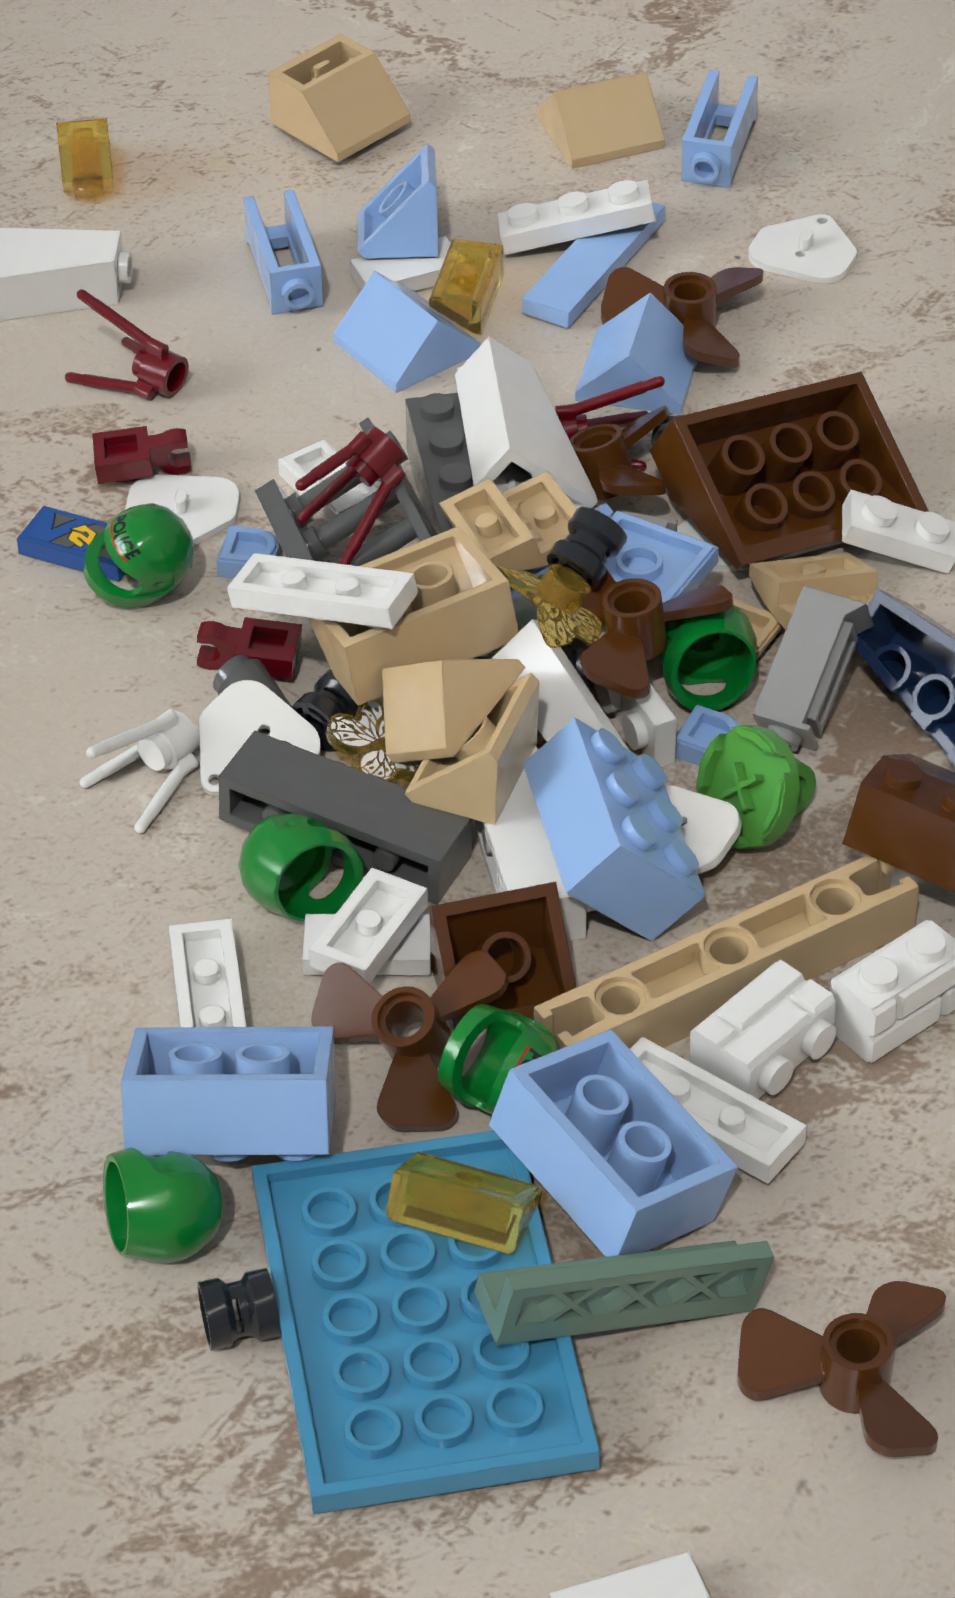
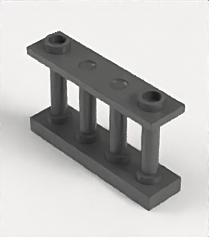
(313, 544)

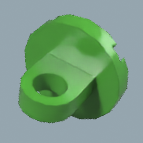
(759, 778)

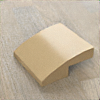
(516, 525)
(839, 573)

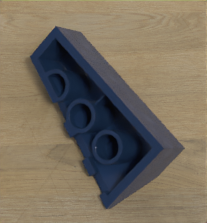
(915, 662)

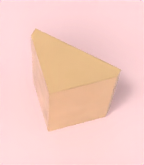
(603, 120)
(440, 704)
(489, 763)

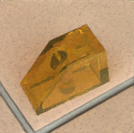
(85, 157)

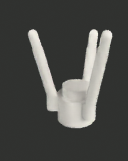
(163, 744)

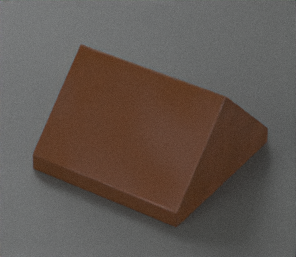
(519, 931)

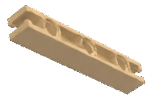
(687, 981)

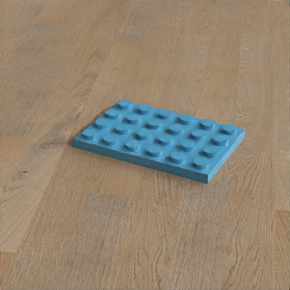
(390, 1346)

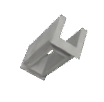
(810, 666)

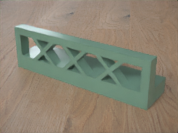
(622, 1291)

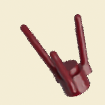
(154, 363)
(573, 421)
(370, 459)

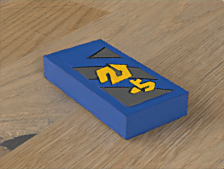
(64, 539)

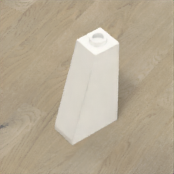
(49, 266)
(513, 425)

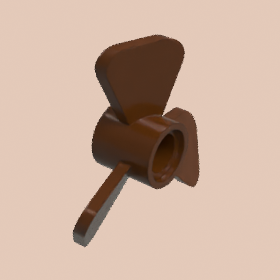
(691, 300)
(606, 458)
(637, 629)
(359, 1013)
(847, 1362)

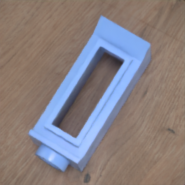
(714, 160)
(288, 286)

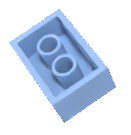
(614, 829)
(230, 1091)
(612, 1145)

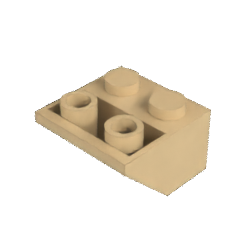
(336, 98)

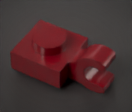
(132, 452)
(267, 640)

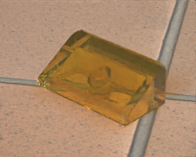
(468, 283)
(462, 1202)

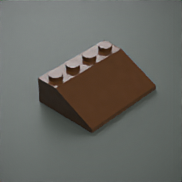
(777, 467)
(907, 818)

